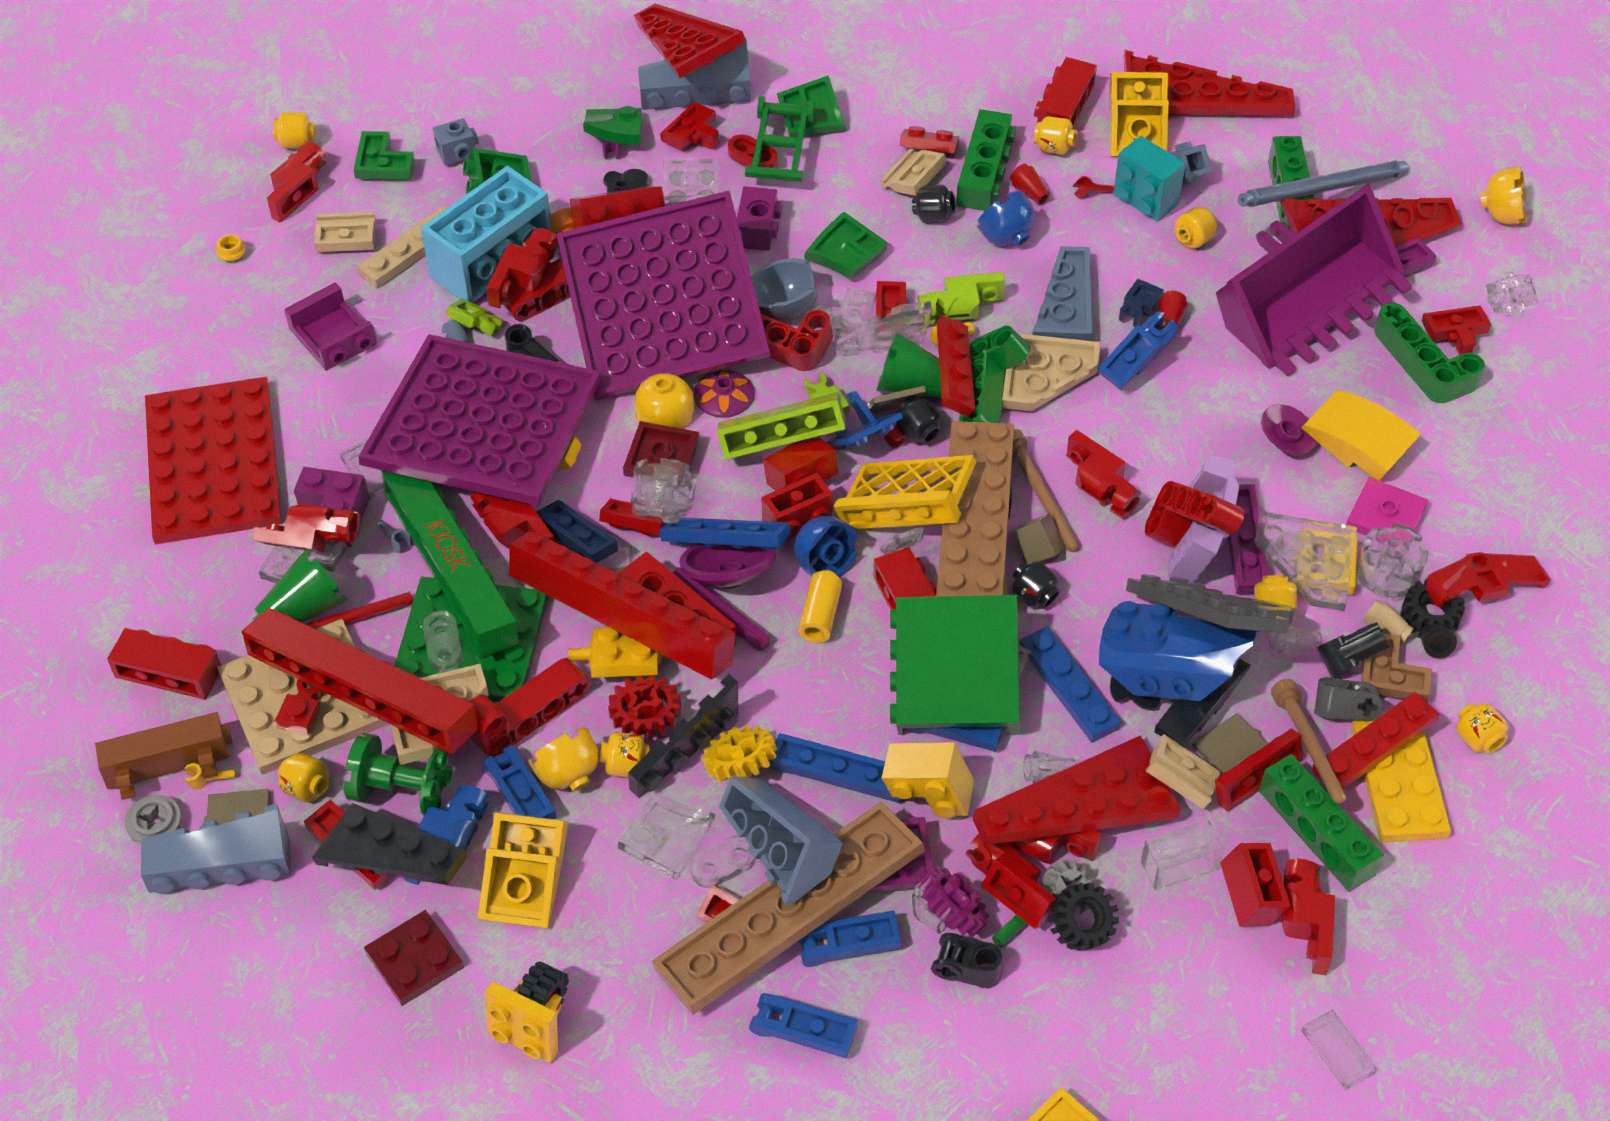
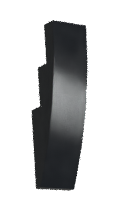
(1189, 716)

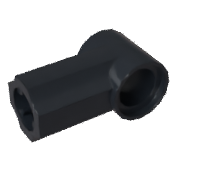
(520, 340)
(1348, 650)

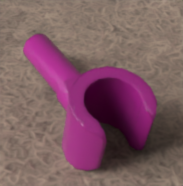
(610, 147)

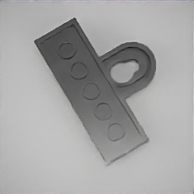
(1213, 604)

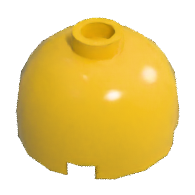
(1506, 196)
(664, 401)
(567, 761)

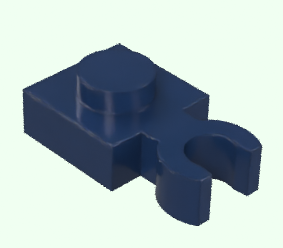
(1140, 299)

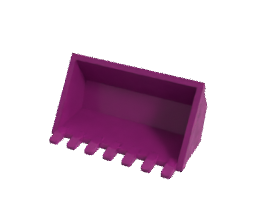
(1313, 282)

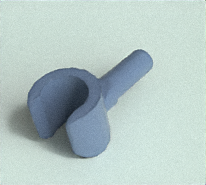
(395, 535)

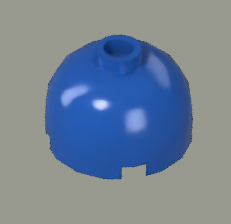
(1009, 221)
(826, 545)

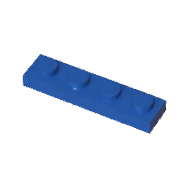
(727, 532)
(1070, 685)
(830, 766)

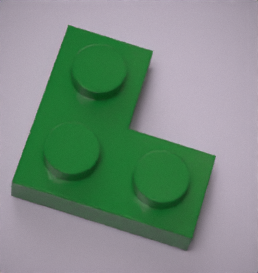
(376, 160)

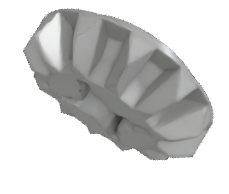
(147, 809)
(1066, 871)

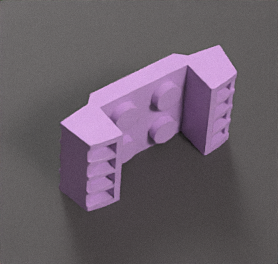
(1202, 542)

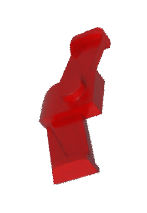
(1485, 576)

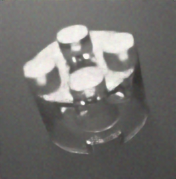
(663, 489)
(1391, 561)

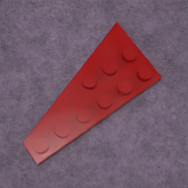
(686, 39)
(1202, 92)
(1404, 217)
(1088, 796)

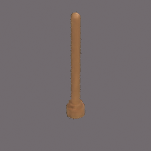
(1041, 490)
(1288, 696)

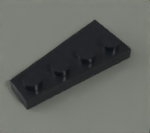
(687, 738)
(387, 847)

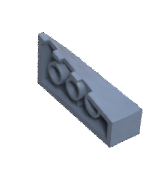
(720, 82)
(781, 835)
(217, 853)

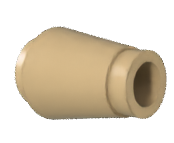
(1388, 620)

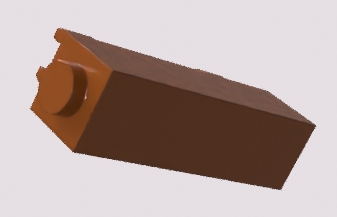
(163, 752)

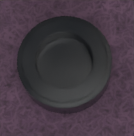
(1438, 640)

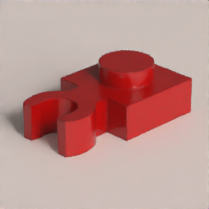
(299, 710)

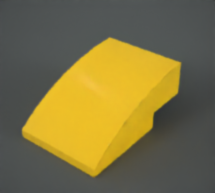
(1137, 108)
(1361, 433)
(522, 869)

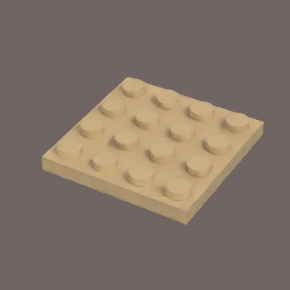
(258, 695)

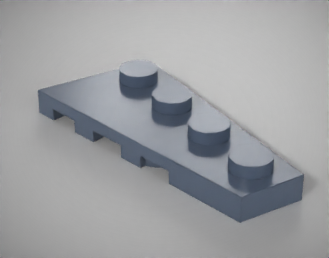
(1067, 299)

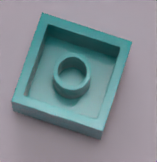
(1149, 178)

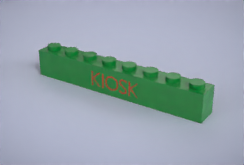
(453, 562)

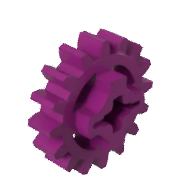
(954, 901)

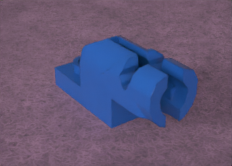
(1137, 350)
(457, 820)

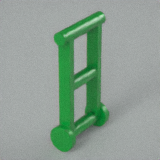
(763, 110)

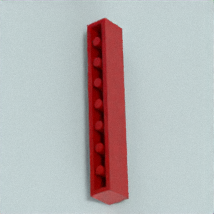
(622, 604)
(361, 680)

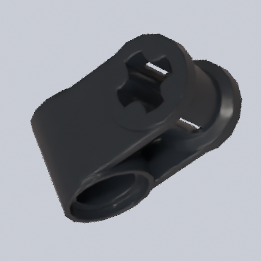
(965, 960)

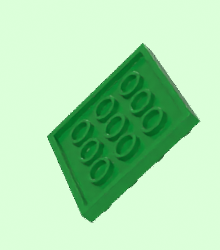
(502, 670)

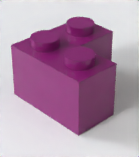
(332, 490)

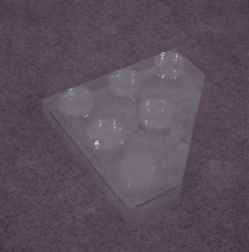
(878, 333)
(1311, 554)

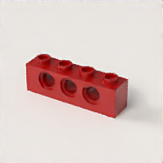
(657, 578)

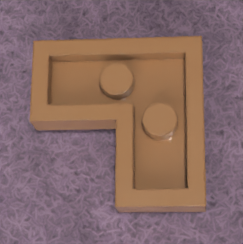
(1395, 678)

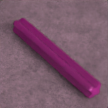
(744, 627)

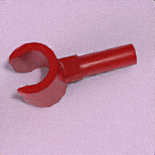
(1086, 185)
(895, 437)

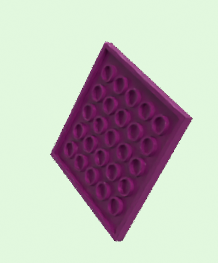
(663, 293)
(481, 419)

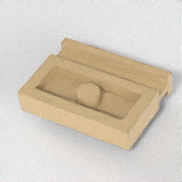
(913, 171)
(345, 231)
(1183, 771)

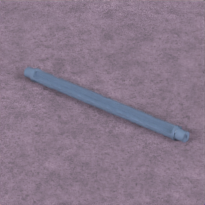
(1322, 183)

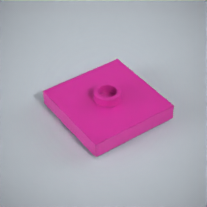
(1384, 505)

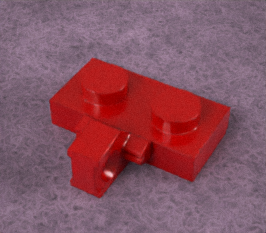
(692, 126)
(1457, 326)

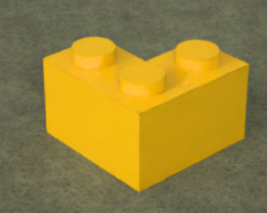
(930, 772)

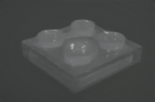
(690, 179)

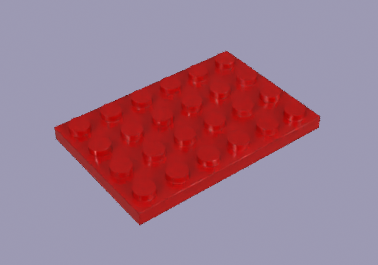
(211, 460)

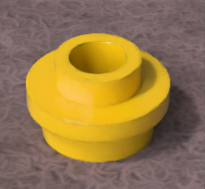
(230, 248)

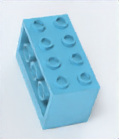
(474, 232)

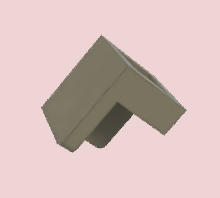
(1039, 539)

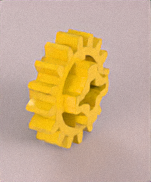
(739, 753)

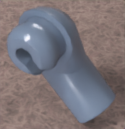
(454, 331)

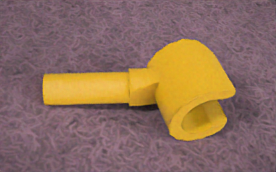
(198, 781)

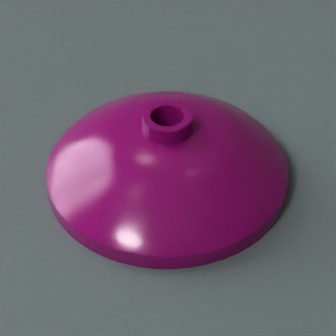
(725, 565)

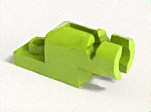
(963, 295)

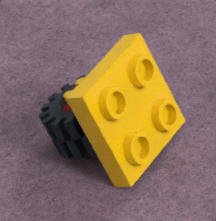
(528, 1012)

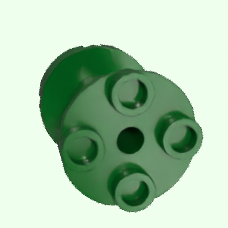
(377, 770)

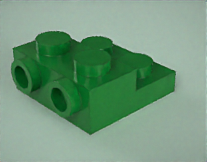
(486, 163)

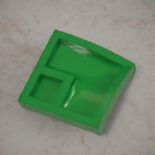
(827, 112)
(615, 125)
(846, 246)

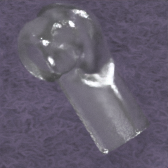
(922, 912)

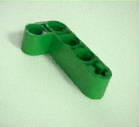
(989, 359)
(1423, 360)

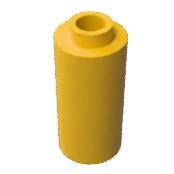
(820, 606)

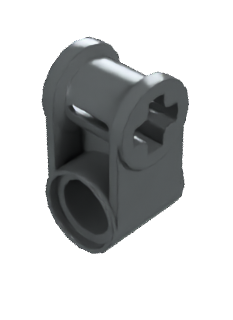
(1342, 700)

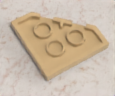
(1048, 371)
(461, 682)

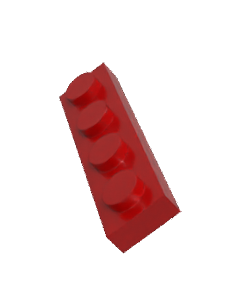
(955, 366)
(1380, 739)

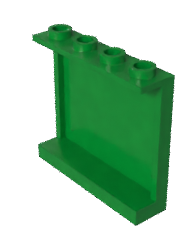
(955, 662)

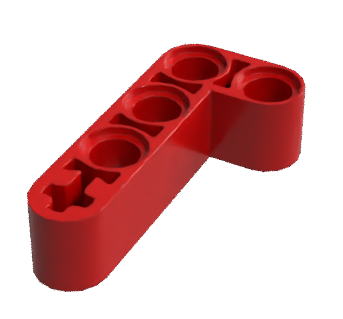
(550, 292)
(799, 340)
(1180, 505)
(527, 706)

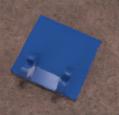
(869, 427)

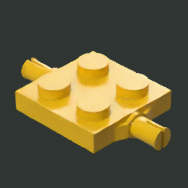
(617, 655)

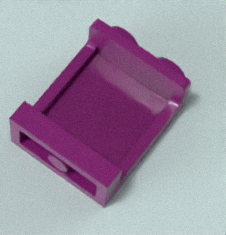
(329, 327)

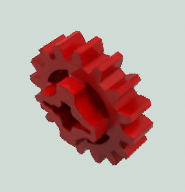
(645, 706)

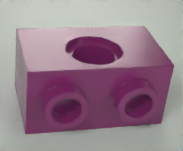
(757, 217)

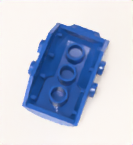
(1169, 654)

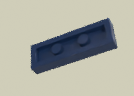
(577, 532)

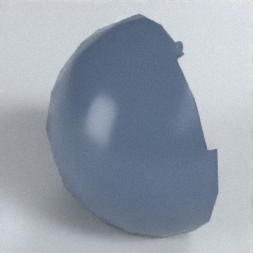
(785, 288)

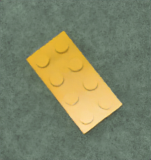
(1406, 793)

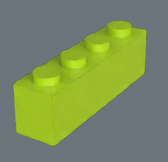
(781, 425)

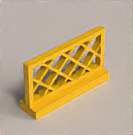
(909, 505)

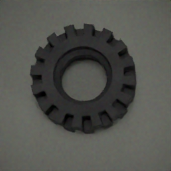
(1420, 619)
(1101, 910)

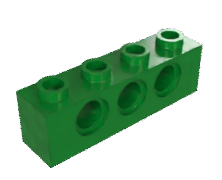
(985, 160)
(1287, 164)
(1320, 823)

